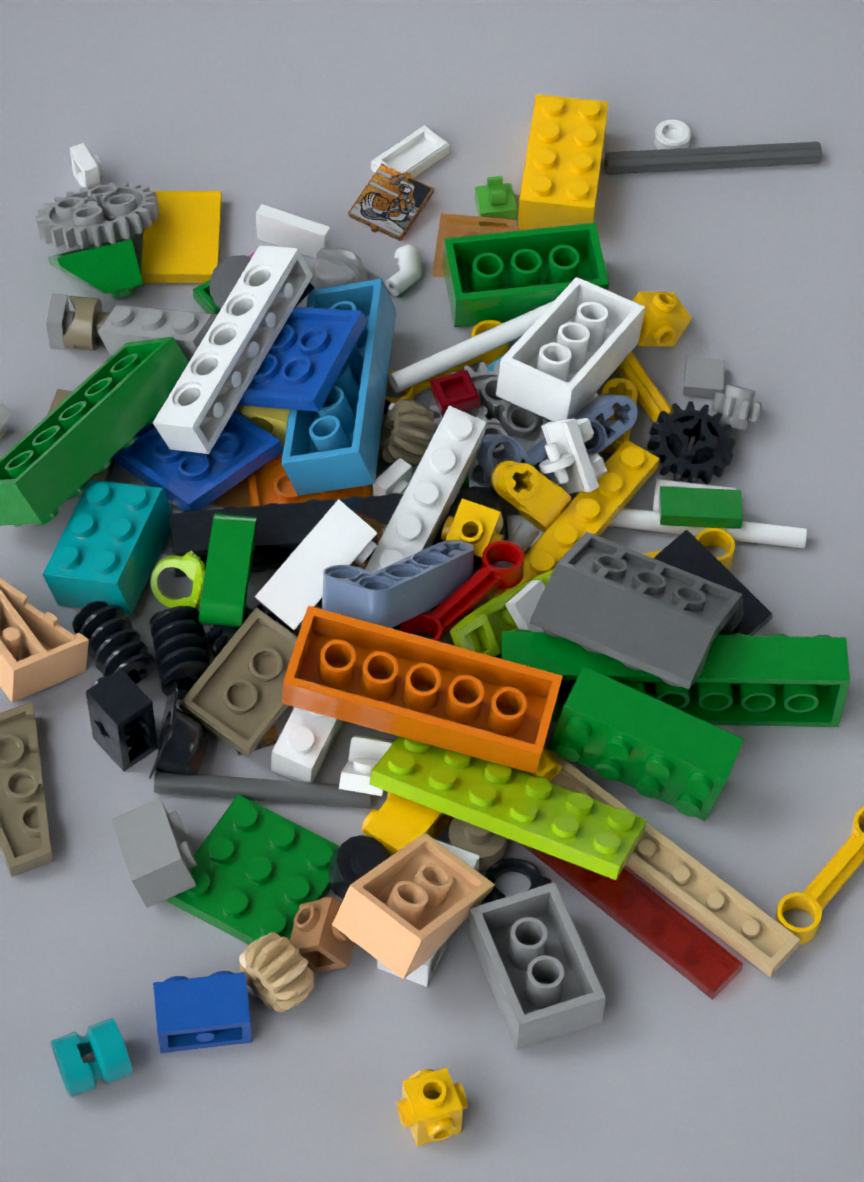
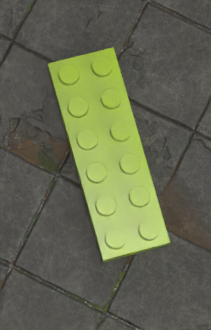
(511, 805)

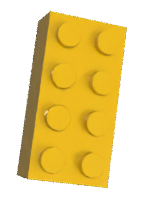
(562, 162)

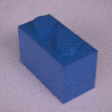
(202, 1011)

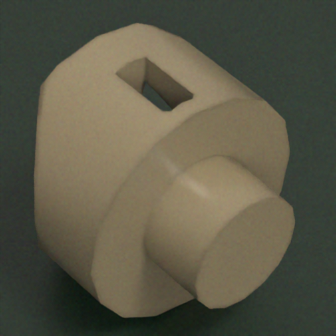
(87, 321)
(478, 841)

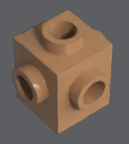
(318, 939)

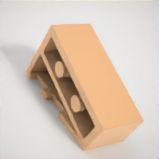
(35, 647)

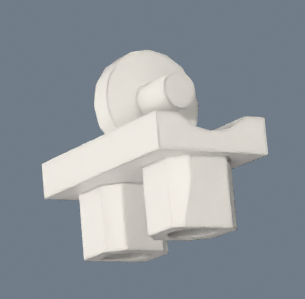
(569, 457)

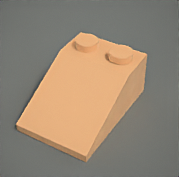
(411, 904)

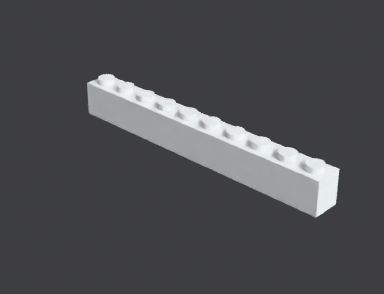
(411, 529)

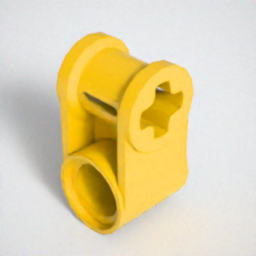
(534, 496)

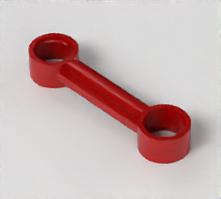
(471, 591)

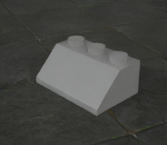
(147, 323)

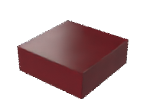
(455, 391)

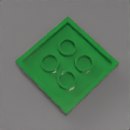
(256, 873)

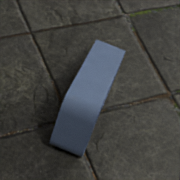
(604, 434)
(401, 588)

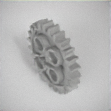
(97, 215)
(499, 416)

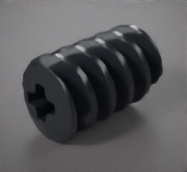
(113, 641)
(179, 648)

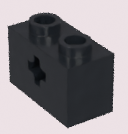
(122, 719)

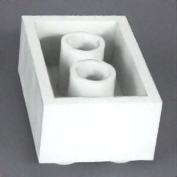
(299, 581)

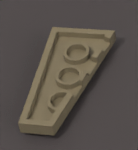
(23, 807)

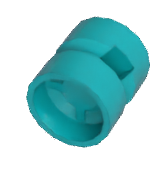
(108, 1053)

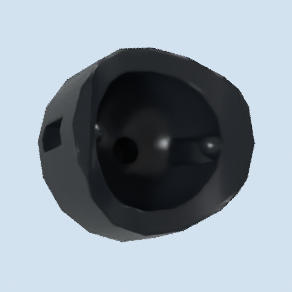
(354, 860)

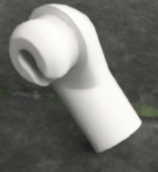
(409, 271)

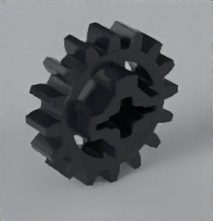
(709, 452)

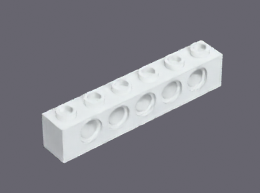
(233, 349)

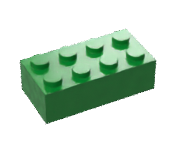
(518, 270)
(644, 743)

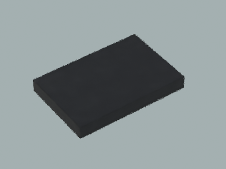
(693, 557)

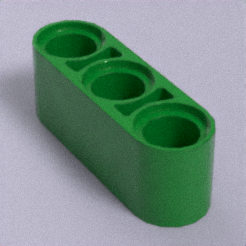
(228, 570)

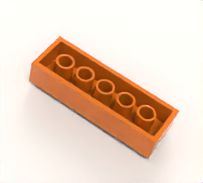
(421, 689)

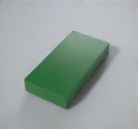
(700, 507)

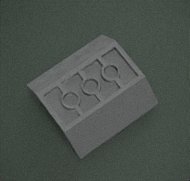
(636, 609)

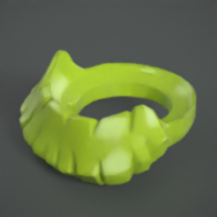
(192, 567)

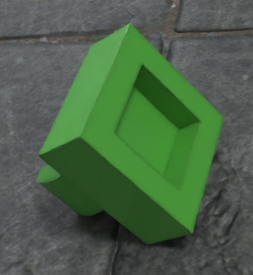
(496, 199)

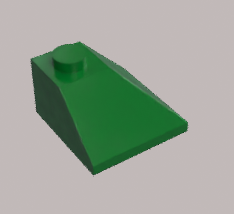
(104, 268)

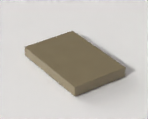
(244, 684)

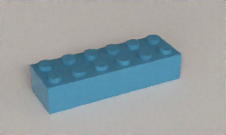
(343, 439)

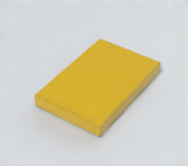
(184, 238)

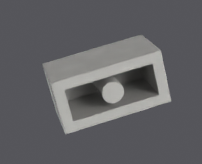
(154, 853)

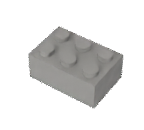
(536, 965)

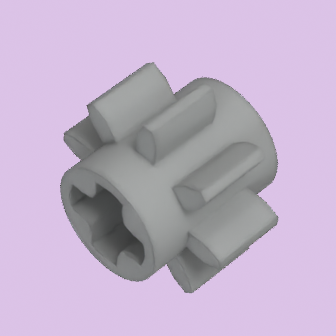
(736, 406)

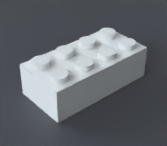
(570, 351)

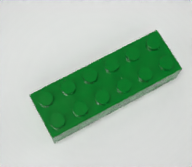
(87, 430)

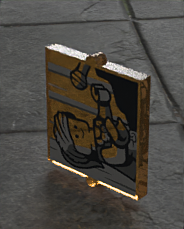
(391, 202)

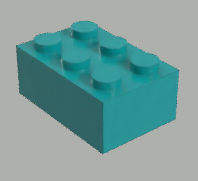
(109, 545)

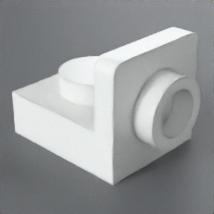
(363, 757)

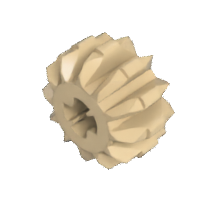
(276, 972)

